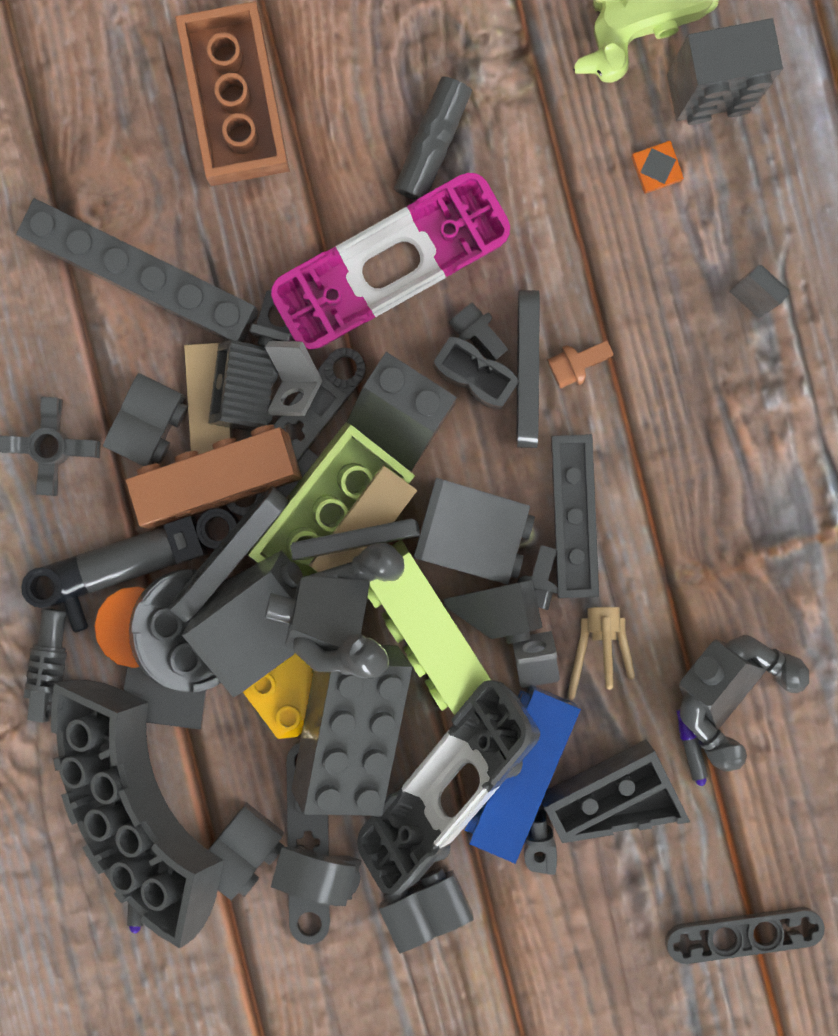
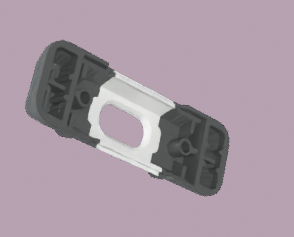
(414, 830)

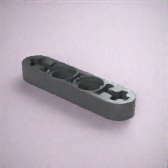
(528, 369)
(228, 554)
(744, 940)

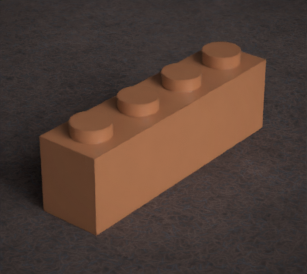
(214, 477)

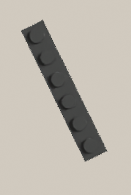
(137, 272)

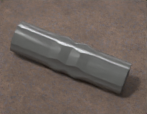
(433, 138)

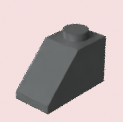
(500, 611)

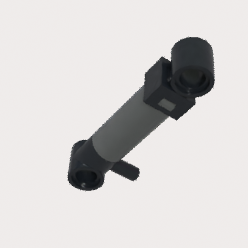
(122, 562)

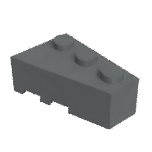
(614, 797)

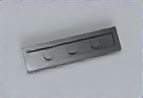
(575, 516)

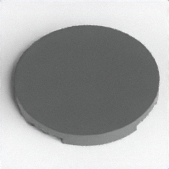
(158, 638)

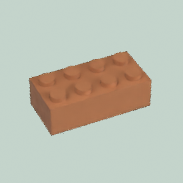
(232, 93)

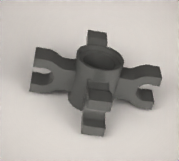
(50, 426)

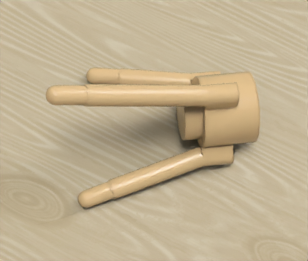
(603, 624)

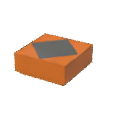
(657, 167)

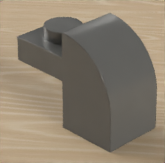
(316, 876)

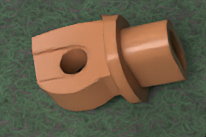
(571, 366)

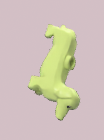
(628, 19)

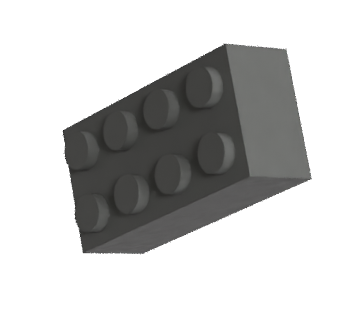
(724, 71)
(351, 740)

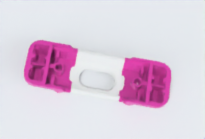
(447, 228)

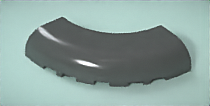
(123, 813)

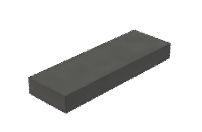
(760, 291)
(354, 539)

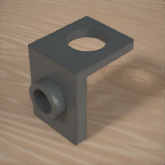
(265, 329)

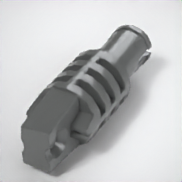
(45, 665)

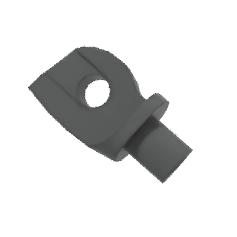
(473, 325)
(543, 588)
(541, 839)

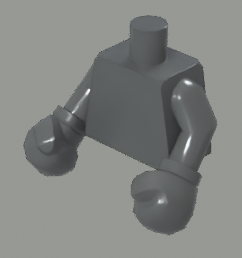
(330, 613)
(722, 681)

